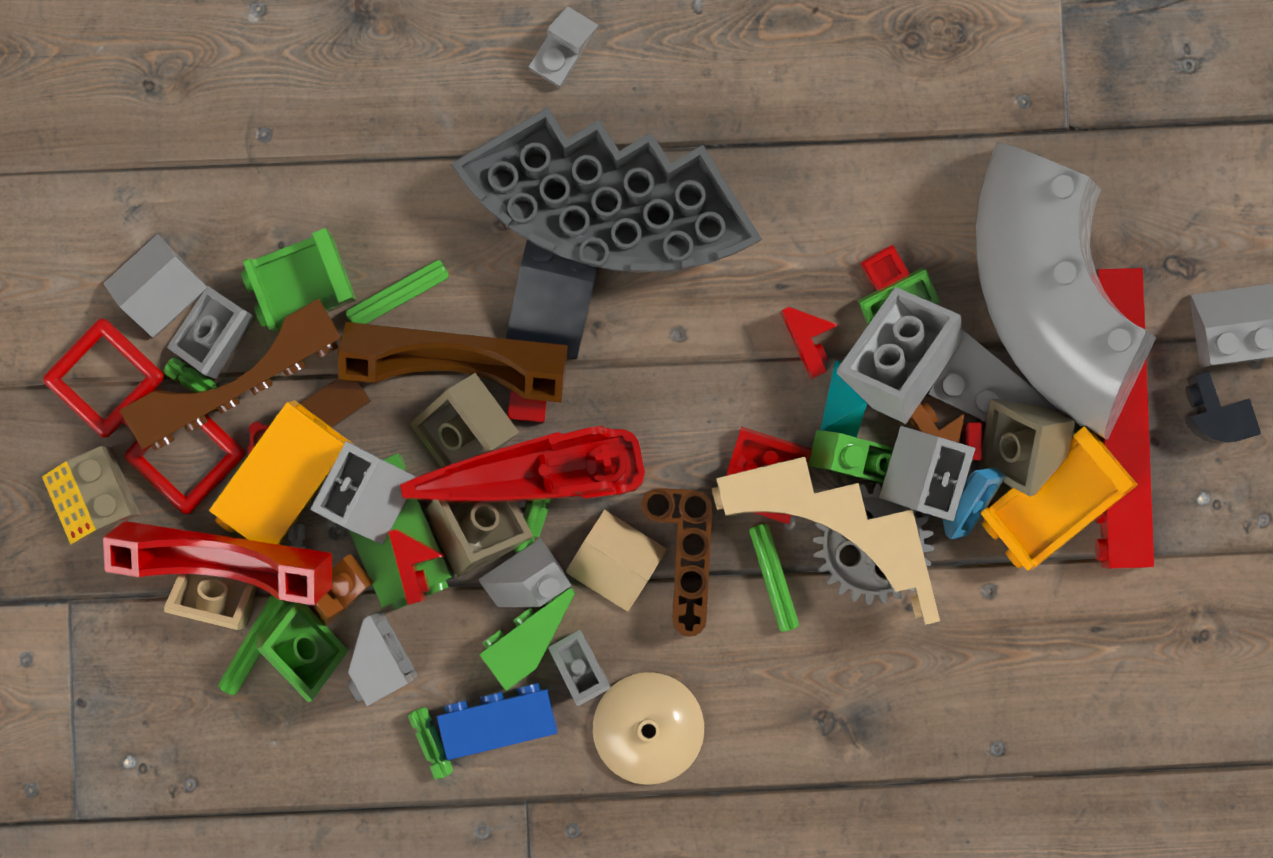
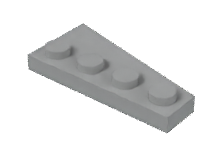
(976, 377)

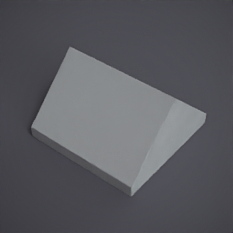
(155, 286)
(211, 332)

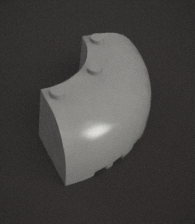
(1047, 290)

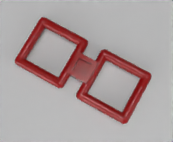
(106, 427)

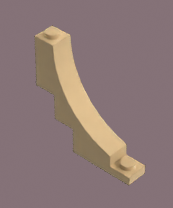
(887, 540)

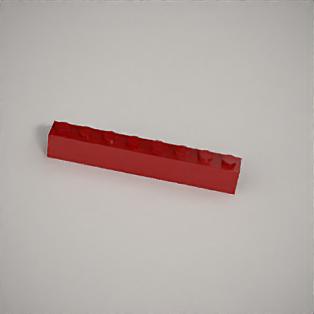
(1128, 524)

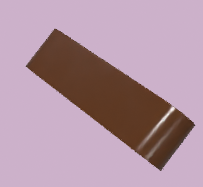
(683, 561)

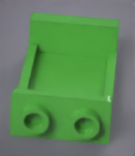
(381, 561)

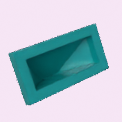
(843, 407)

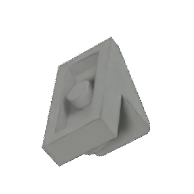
(563, 46)
(579, 667)

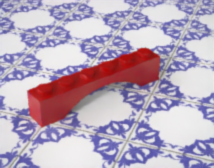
(281, 570)

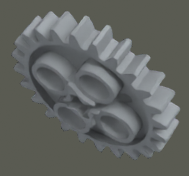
(862, 575)

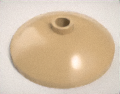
(655, 701)

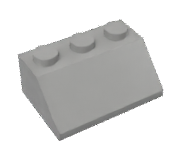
(1233, 325)
(901, 353)
(378, 661)

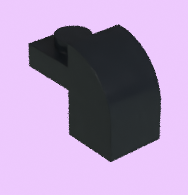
(1217, 422)

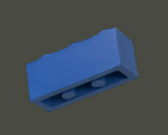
(497, 721)

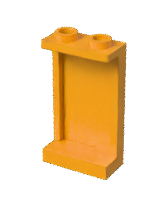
(279, 476)
(1066, 504)

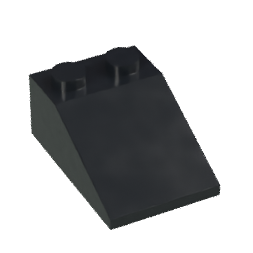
(551, 299)

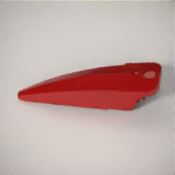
(553, 466)

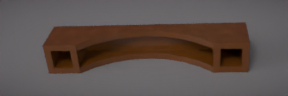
(382, 352)
(164, 412)

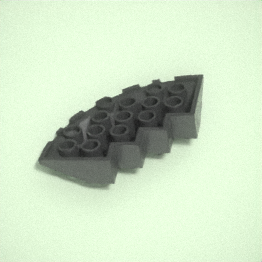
(607, 203)

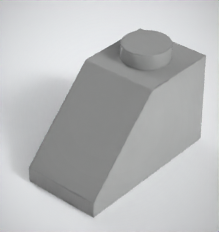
(526, 578)

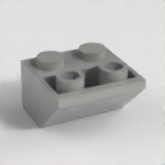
(927, 473)
(362, 493)

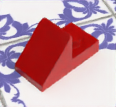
(802, 330)
(407, 553)

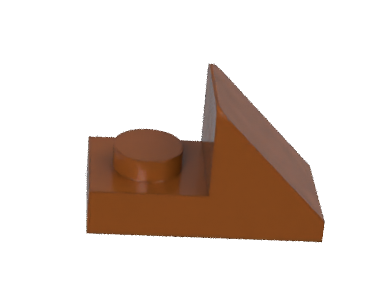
(925, 418)
(348, 584)

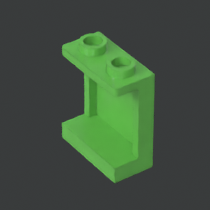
(297, 277)

